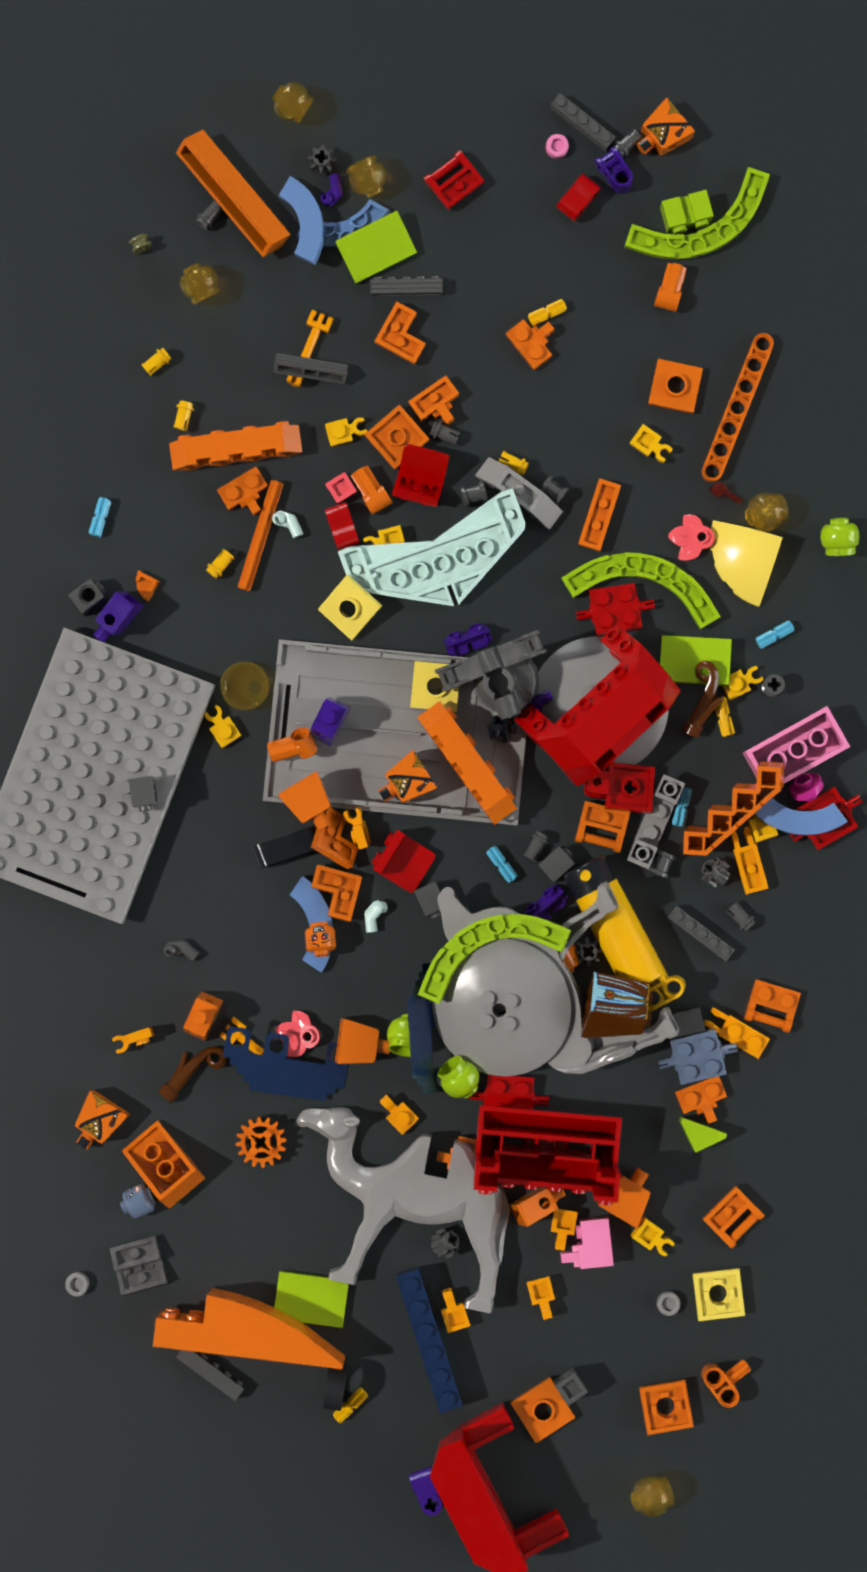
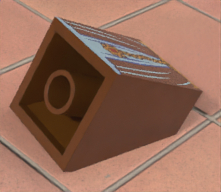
(615, 1007)

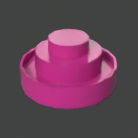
(806, 787)

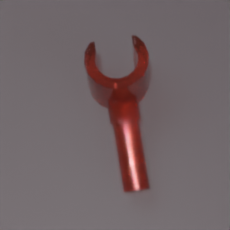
(720, 488)

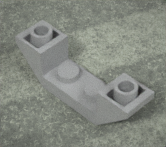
(529, 497)
(653, 824)

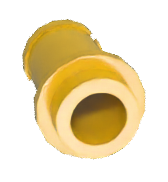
(156, 361)
(183, 415)
(514, 463)
(219, 564)

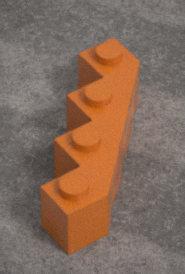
(243, 445)
(467, 762)
(726, 819)

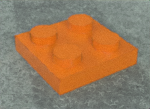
(393, 434)

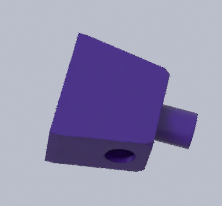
(123, 608)
(329, 721)

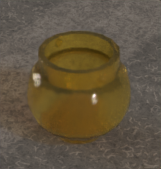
(291, 101)
(367, 176)
(199, 282)
(766, 511)
(652, 1496)

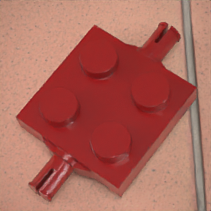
(615, 606)
(822, 801)
(510, 1092)

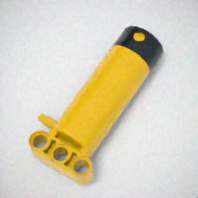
(621, 932)

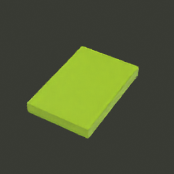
(376, 246)
(683, 653)
(311, 1298)

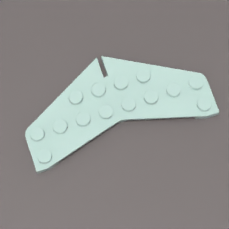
(454, 558)

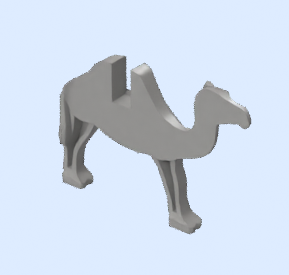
(576, 1053)
(410, 1194)

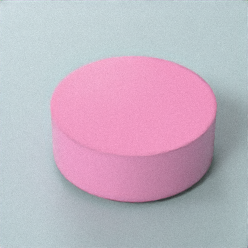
(557, 146)

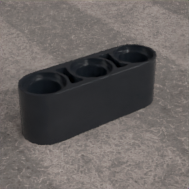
(284, 847)

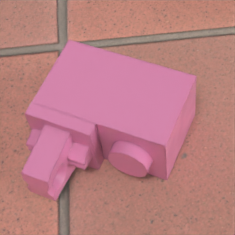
(595, 1244)

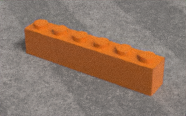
(232, 193)

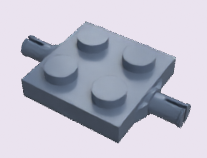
(698, 1056)

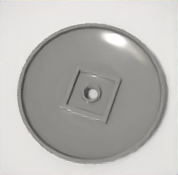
(575, 672)
(534, 1000)

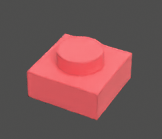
(341, 488)

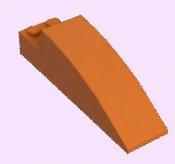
(244, 1329)

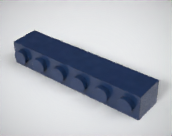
(429, 1339)

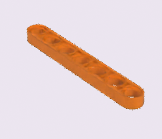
(737, 396)

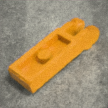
(749, 863)
(736, 1031)

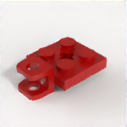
(612, 784)

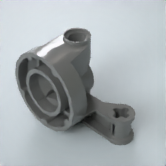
(517, 666)

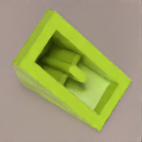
(700, 1135)

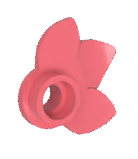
(688, 537)
(296, 1032)

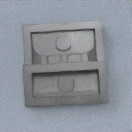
(138, 1266)

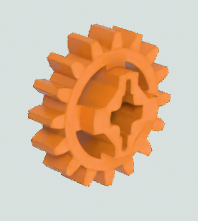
(269, 1149)

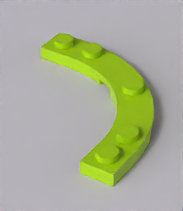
(710, 238)
(649, 568)
(481, 933)

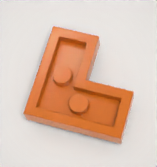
(394, 334)
(331, 844)
(343, 887)

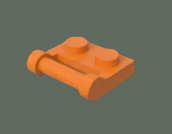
(601, 818)
(774, 998)
(728, 1211)

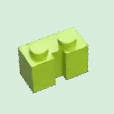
(686, 212)

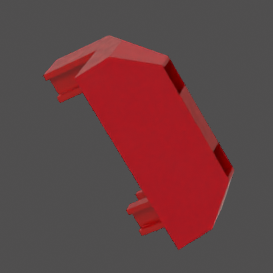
(608, 715)
(545, 1152)
(475, 1504)

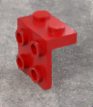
(421, 475)
(403, 861)

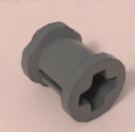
(553, 490)
(474, 494)
(777, 680)
(662, 863)

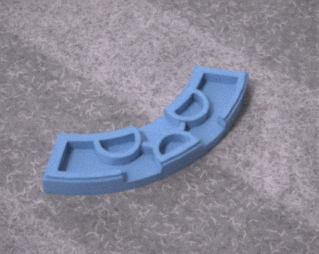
(368, 214)
(309, 217)
(801, 822)
(316, 911)

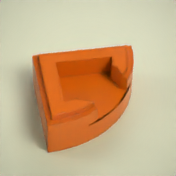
(146, 585)

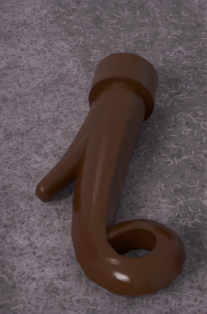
(706, 704)
(187, 1069)

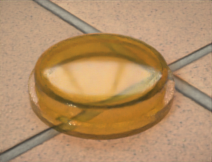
(244, 686)

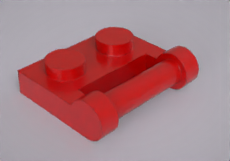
(457, 186)

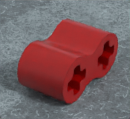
(578, 197)
(341, 526)

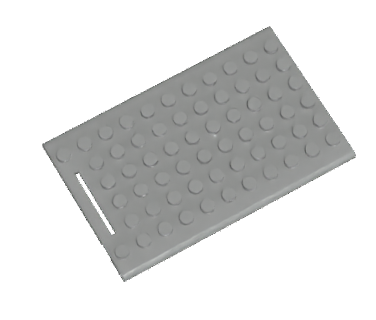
(382, 731)
(68, 787)

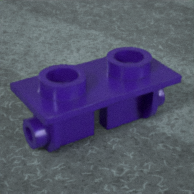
(459, 641)
(552, 898)

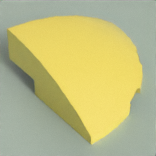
(744, 559)

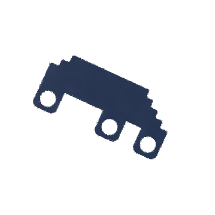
(420, 1025)
(285, 1076)

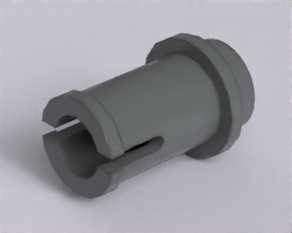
(628, 142)
(209, 215)
(444, 433)
(536, 846)
(740, 916)

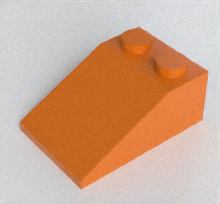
(163, 1165)

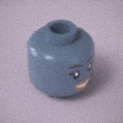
(138, 1201)

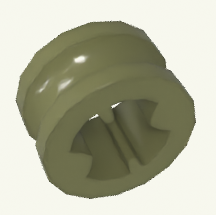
(140, 243)

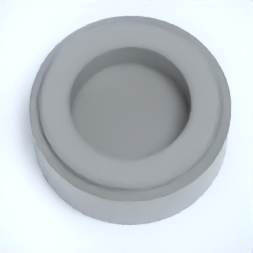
(77, 1284)
(668, 1303)

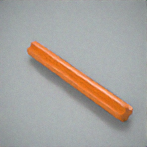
(260, 535)

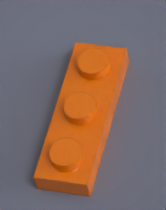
(599, 515)

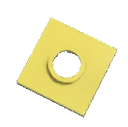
(365, 606)
(421, 697)
(732, 1304)

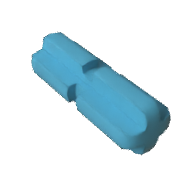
(101, 513)
(771, 636)
(680, 811)
(499, 860)

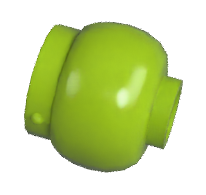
(840, 537)
(399, 1036)
(459, 1077)

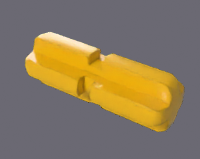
(550, 311)
(725, 722)
(354, 1401)

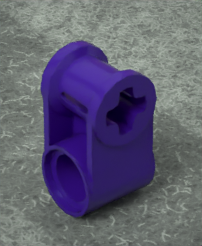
(612, 167)
(424, 1490)

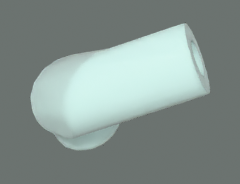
(289, 521)
(372, 913)

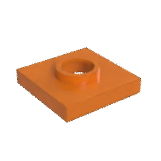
(661, 395)
(542, 1393)
(681, 1415)

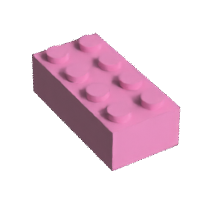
(800, 745)

